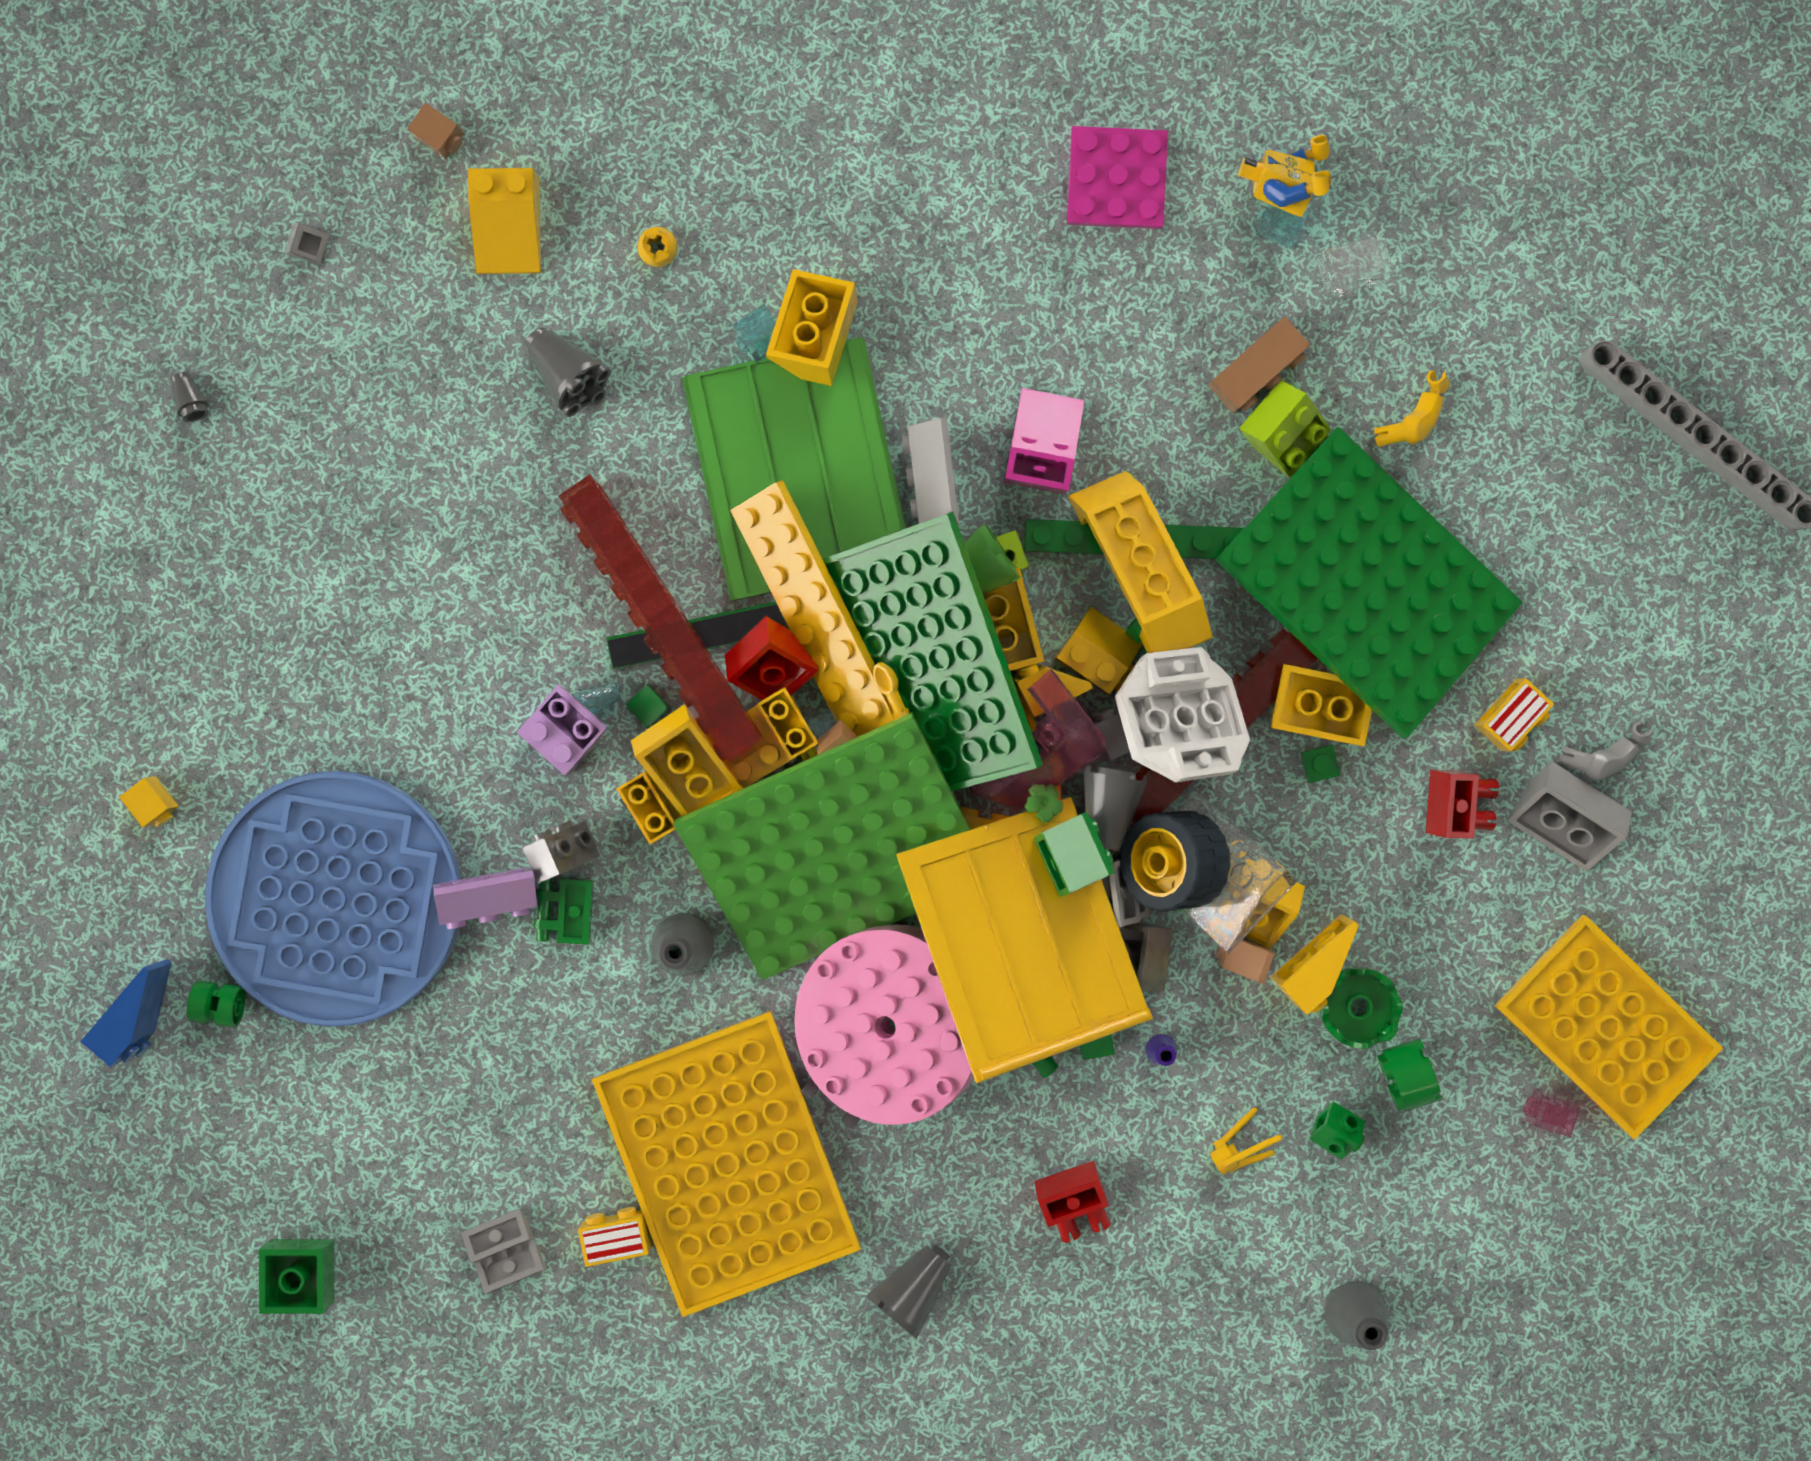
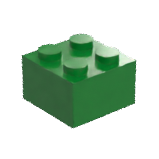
(296, 1276)

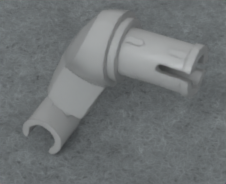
(1606, 762)

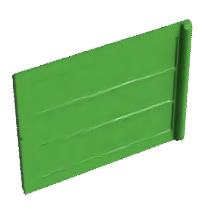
(820, 439)

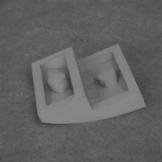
(1126, 908)
(503, 1251)

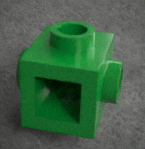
(1338, 1130)

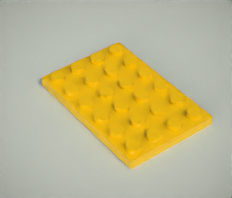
(1608, 1026)

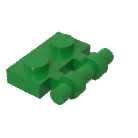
(574, 911)

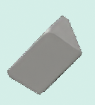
(306, 243)

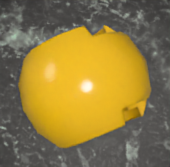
(653, 235)

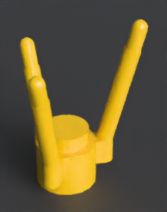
(1229, 1159)

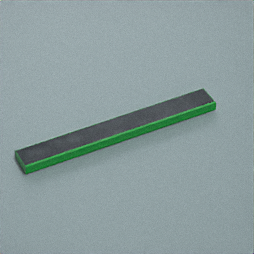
(713, 631)

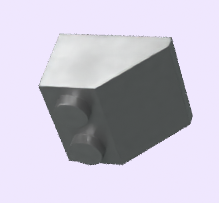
(1149, 953)

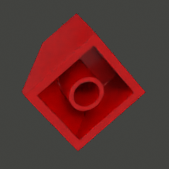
(769, 661)

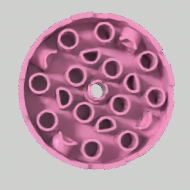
(847, 1036)

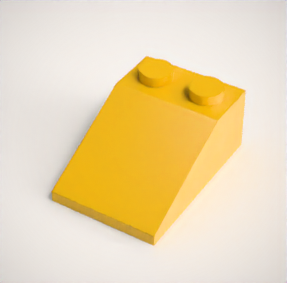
(505, 220)
(1014, 624)
(1320, 707)
(684, 762)
(1315, 969)

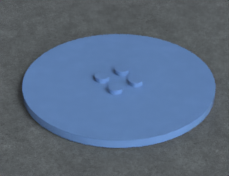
(331, 898)

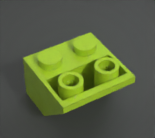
(1285, 427)

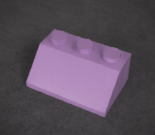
(485, 897)

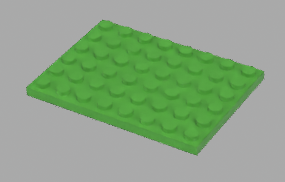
(819, 844)

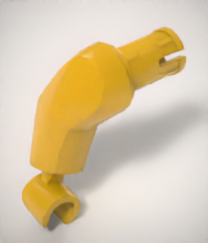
(1421, 421)

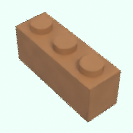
(1260, 366)

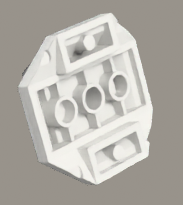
(1200, 695)

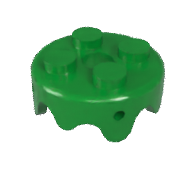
(1378, 1021)

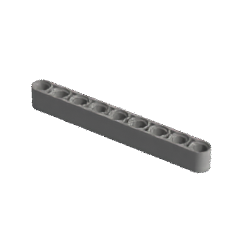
(1685, 434)

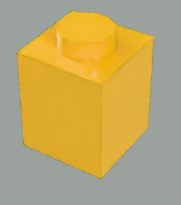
(149, 802)

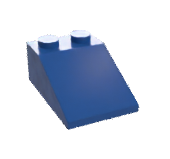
(131, 1018)

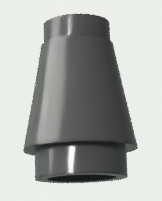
(188, 398)

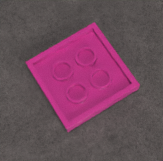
(1117, 177)

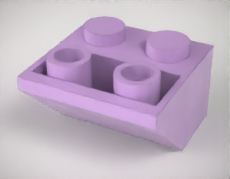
(562, 730)

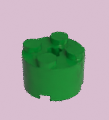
(1411, 1075)

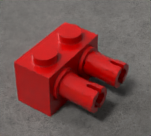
(1454, 804)
(1072, 1195)

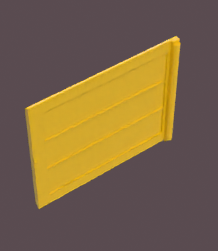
(1012, 955)

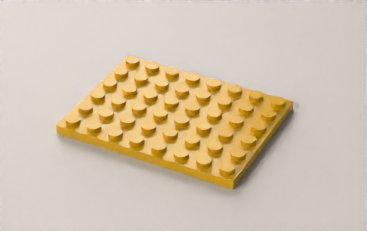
(726, 1163)

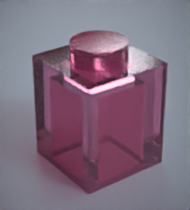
(1551, 1113)

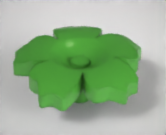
(1044, 802)

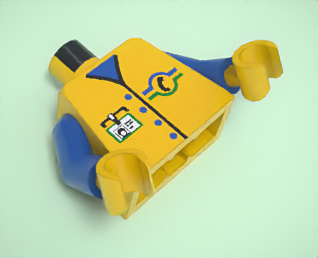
(1289, 179)

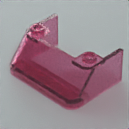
(1065, 734)

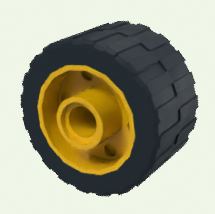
(1175, 860)

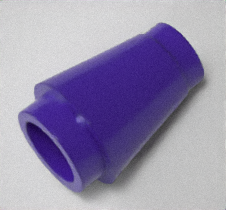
(1157, 1045)

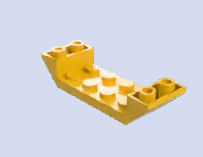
(1144, 563)
(786, 738)

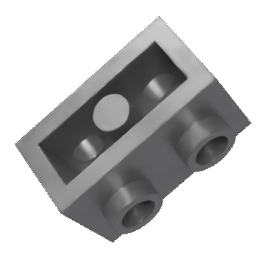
(560, 851)

